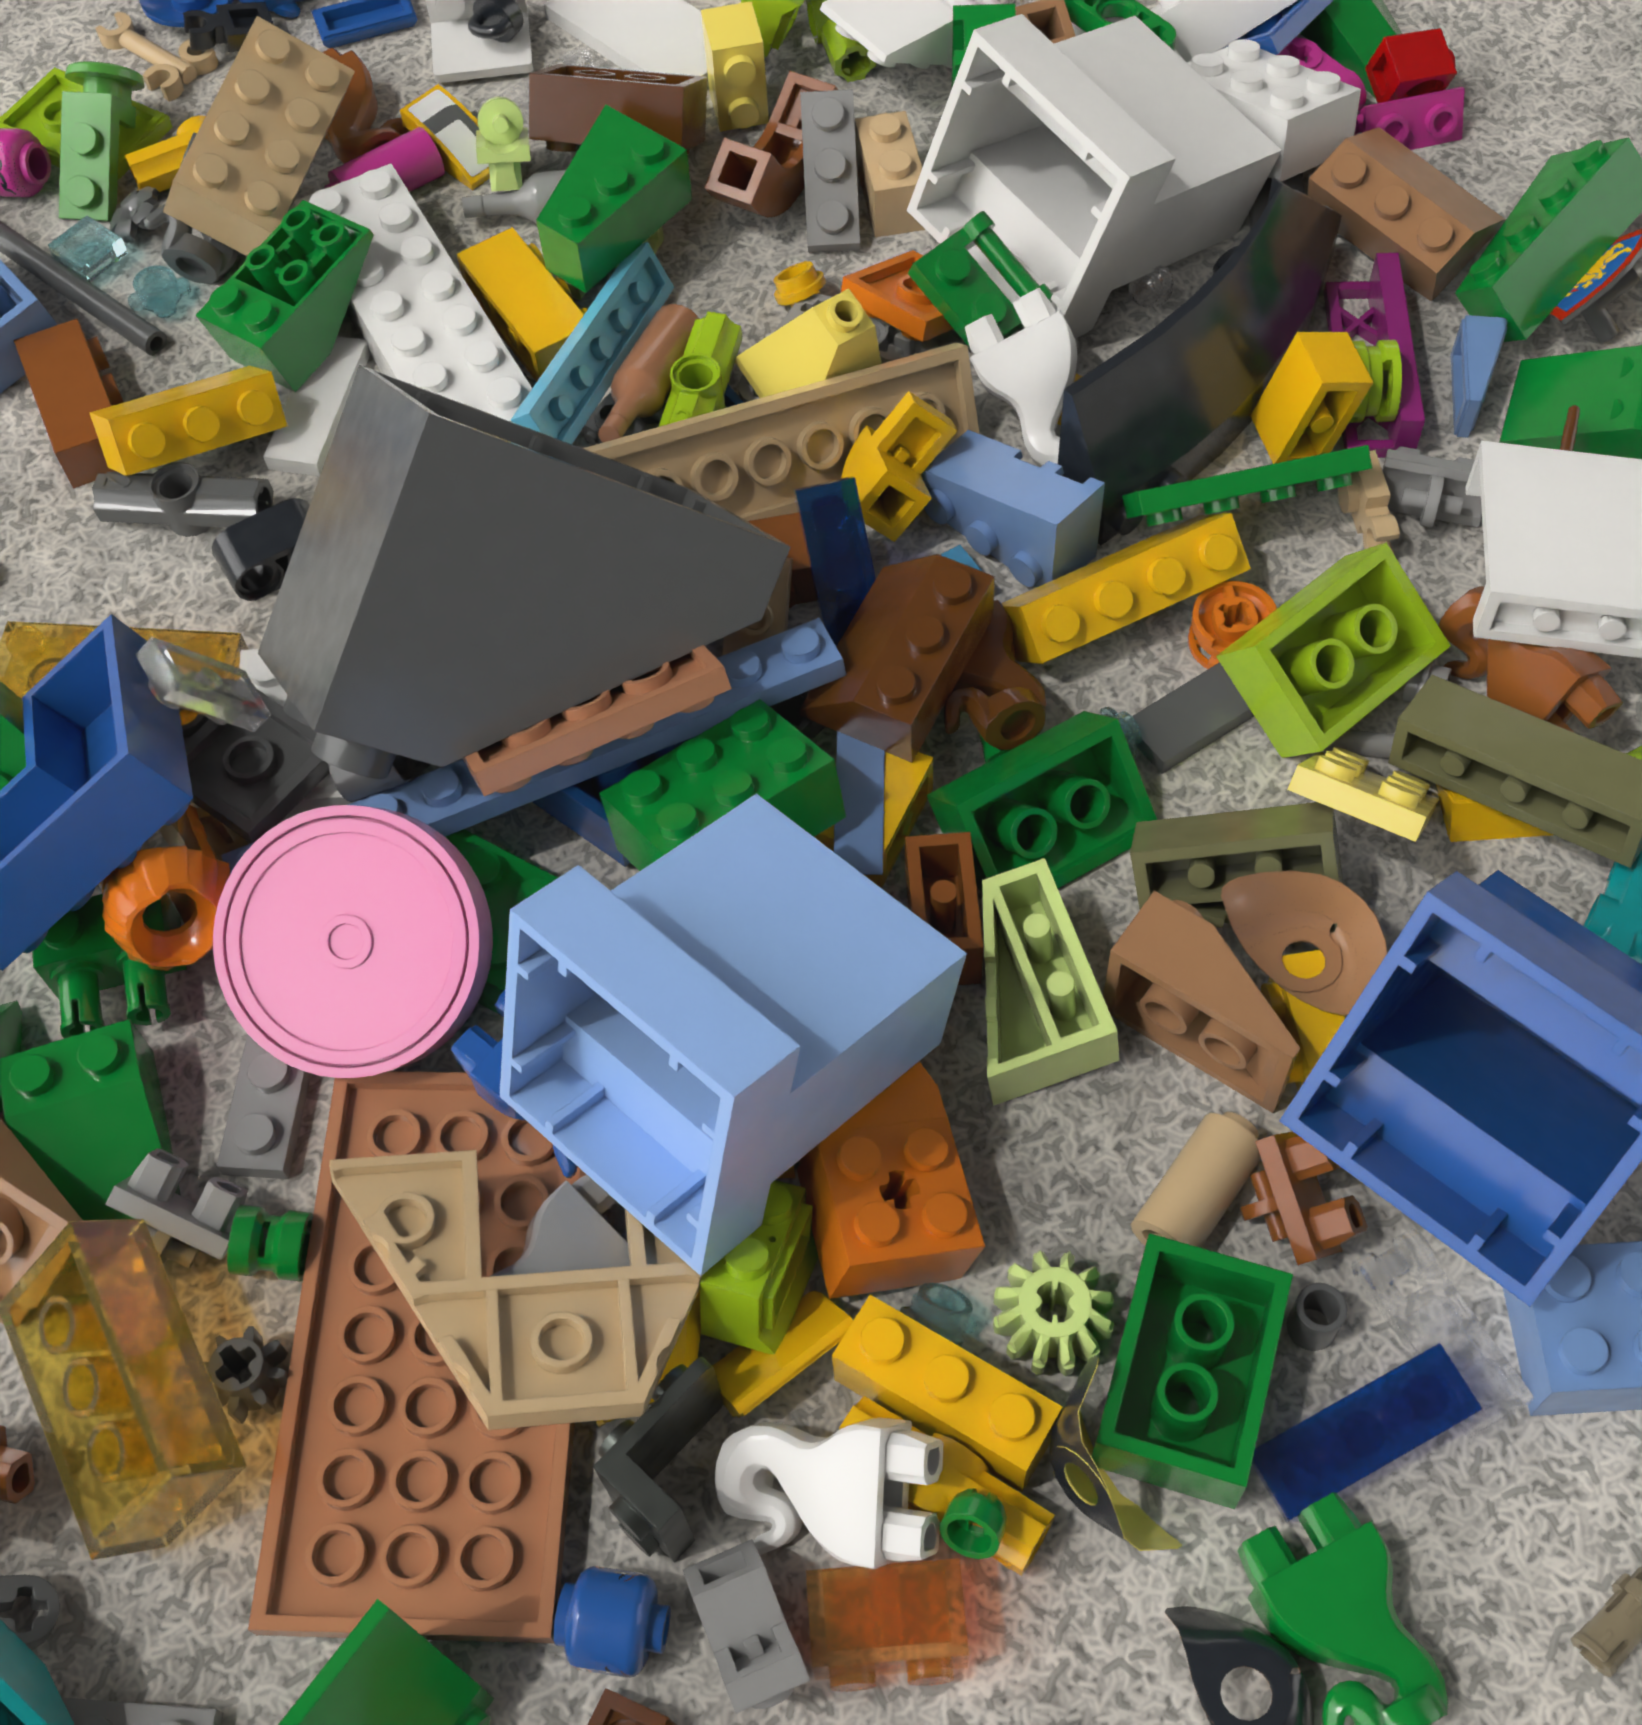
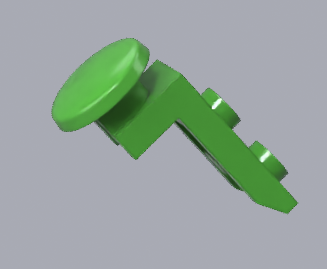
(92, 137)

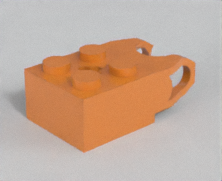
(891, 1194)

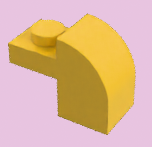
(891, 464)

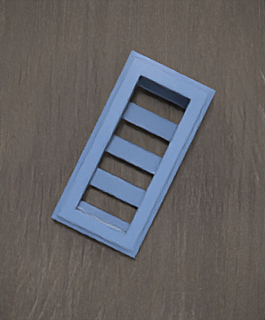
(1472, 367)

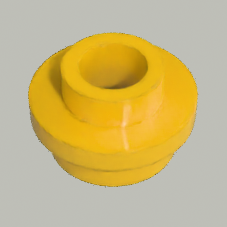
(798, 283)

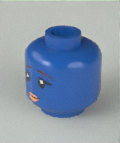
(611, 1621)

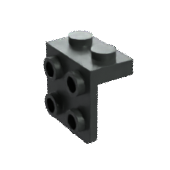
(642, 1449)

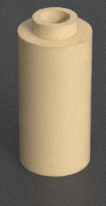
(1201, 1181)

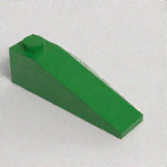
(1352, 32)

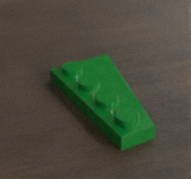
(1271, 481)

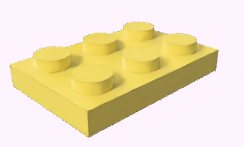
(1344, 784)

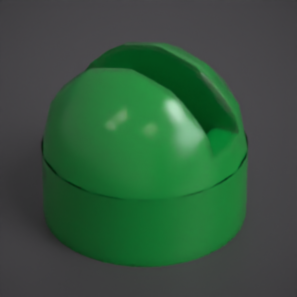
(969, 1539)

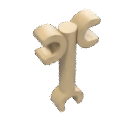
(168, 70)

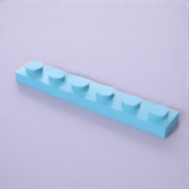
(596, 348)

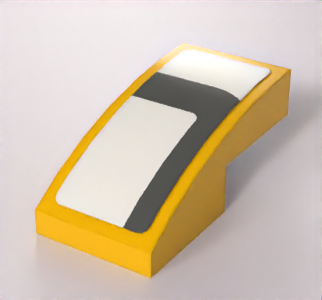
(451, 130)

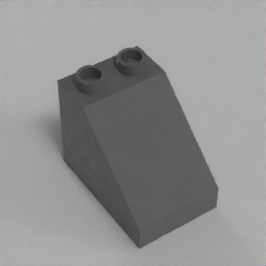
(489, 580)

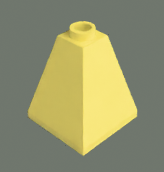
(813, 347)

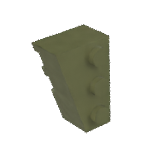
(1202, 853)

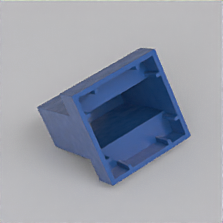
(1488, 1079)

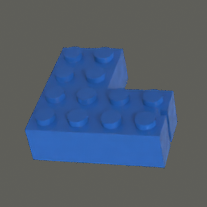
(94, 786)

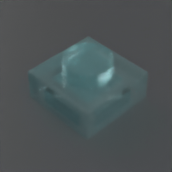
(88, 248)

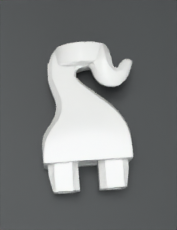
(1028, 369)
(842, 1487)

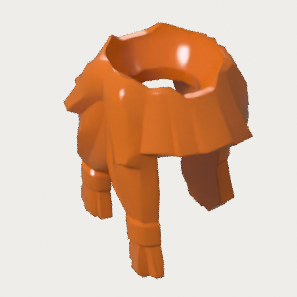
(194, 884)

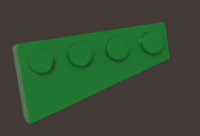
(1555, 235)

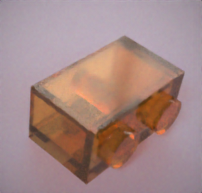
(887, 1623)

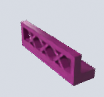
(1389, 321)

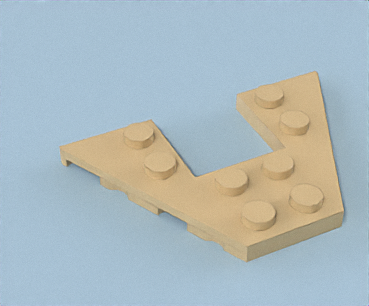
(519, 1343)

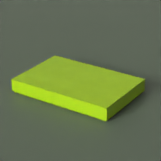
(41, 115)

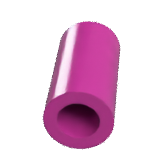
(411, 155)

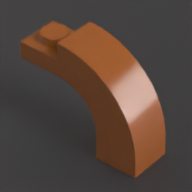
(771, 172)

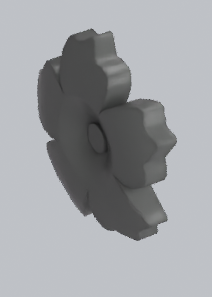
(133, 212)

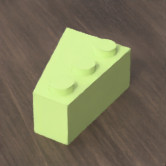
(1040, 989)

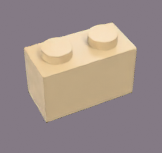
(887, 171)

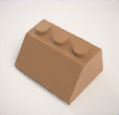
(1403, 207)

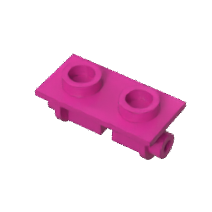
(1417, 119)

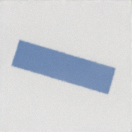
(861, 781)

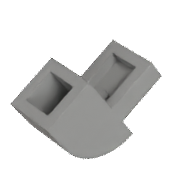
(746, 1628)

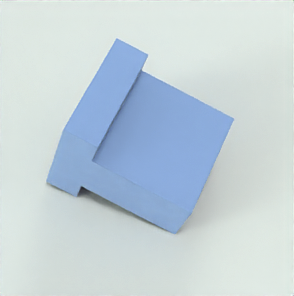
(714, 1019)

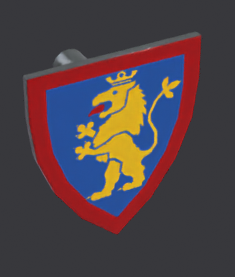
(1602, 285)

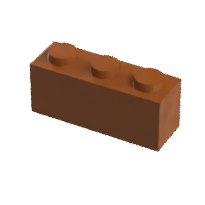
(67, 386)

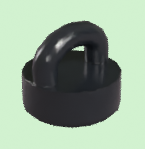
(496, 19)

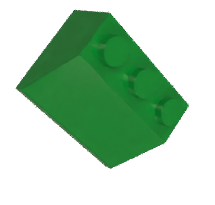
(1053, 798)

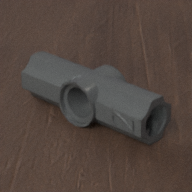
(179, 498)

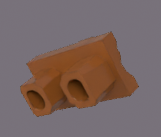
(1294, 1200)

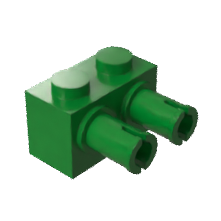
(83, 959)

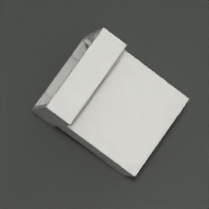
(1088, 159)

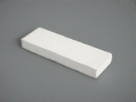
(316, 411)

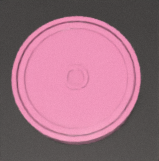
(352, 941)

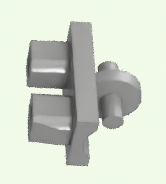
(1430, 487)
(174, 1222)

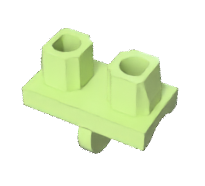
(502, 142)

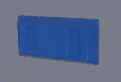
(362, 20)

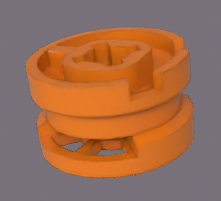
(1225, 615)

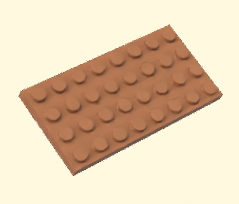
(379, 1454)

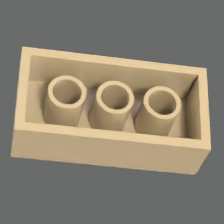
(258, 138)

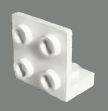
(463, 56)

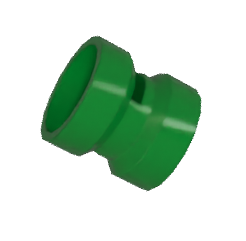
(269, 1242)

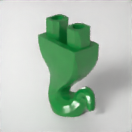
(1343, 1615)

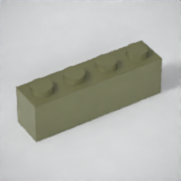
(1523, 768)

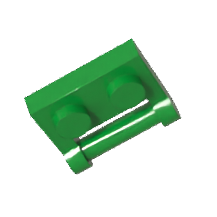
(963, 288)

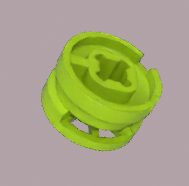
(1385, 369)

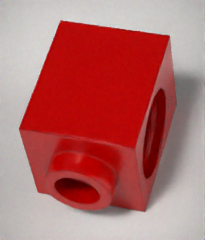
(1411, 65)

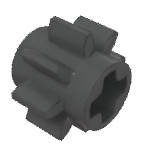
(261, 1387)

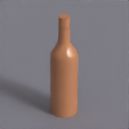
(644, 376)

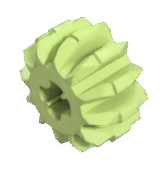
(1054, 1339)

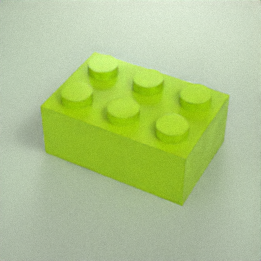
(1334, 651)

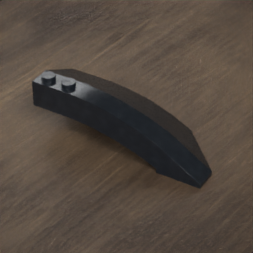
(1195, 378)

